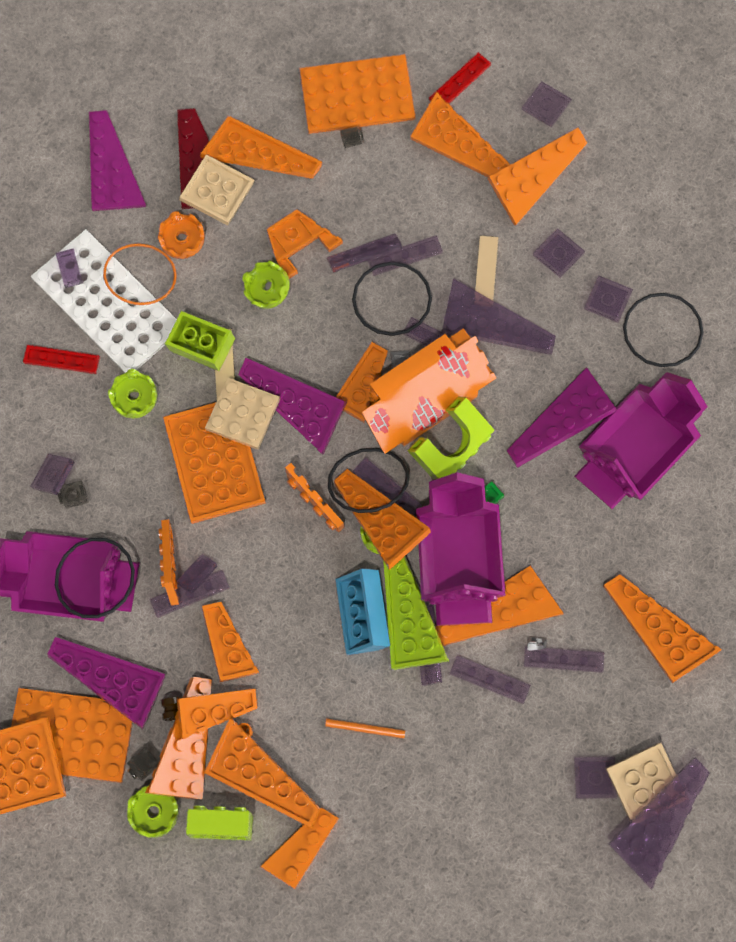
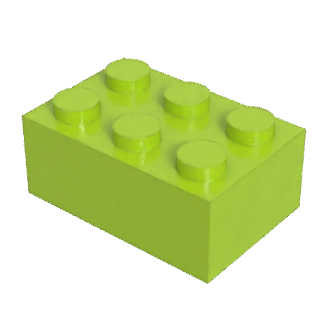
(200, 341)
(219, 823)

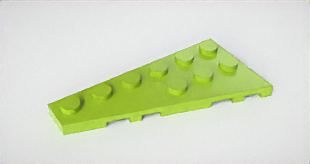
(409, 623)

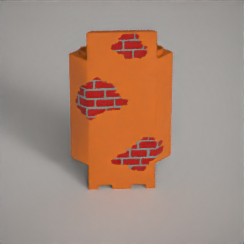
(422, 388)

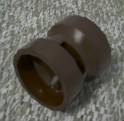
(170, 708)

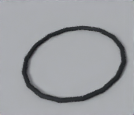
(672, 296)
(384, 332)
(378, 508)
(115, 607)

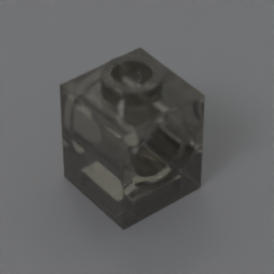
(352, 136)
(79, 499)
(142, 765)

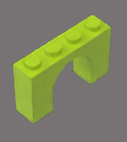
(474, 433)

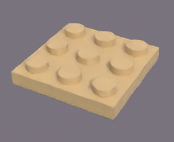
(216, 190)
(242, 413)
(641, 778)

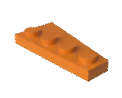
(357, 386)
(314, 498)
(167, 564)
(228, 650)
(208, 710)
(298, 852)

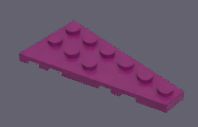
(111, 175)
(304, 407)
(572, 412)
(117, 681)

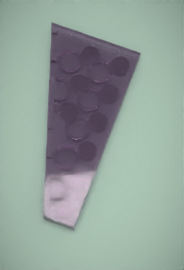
(492, 322)
(654, 830)

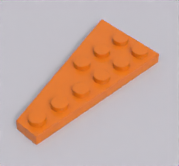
(455, 138)
(528, 178)
(390, 529)
(249, 769)

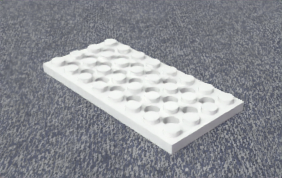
(91, 326)

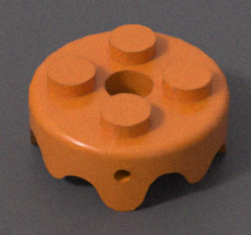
(181, 224)

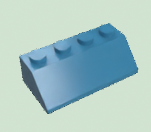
(362, 612)

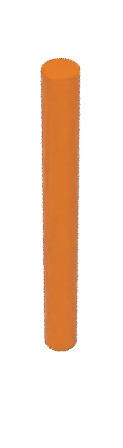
(365, 728)

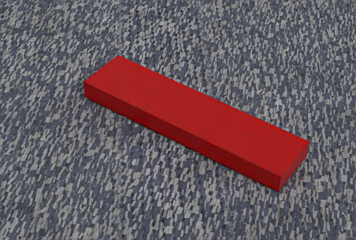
(462, 78)
(61, 359)

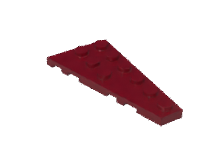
(192, 142)

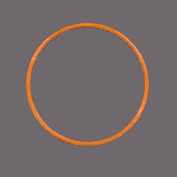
(139, 303)

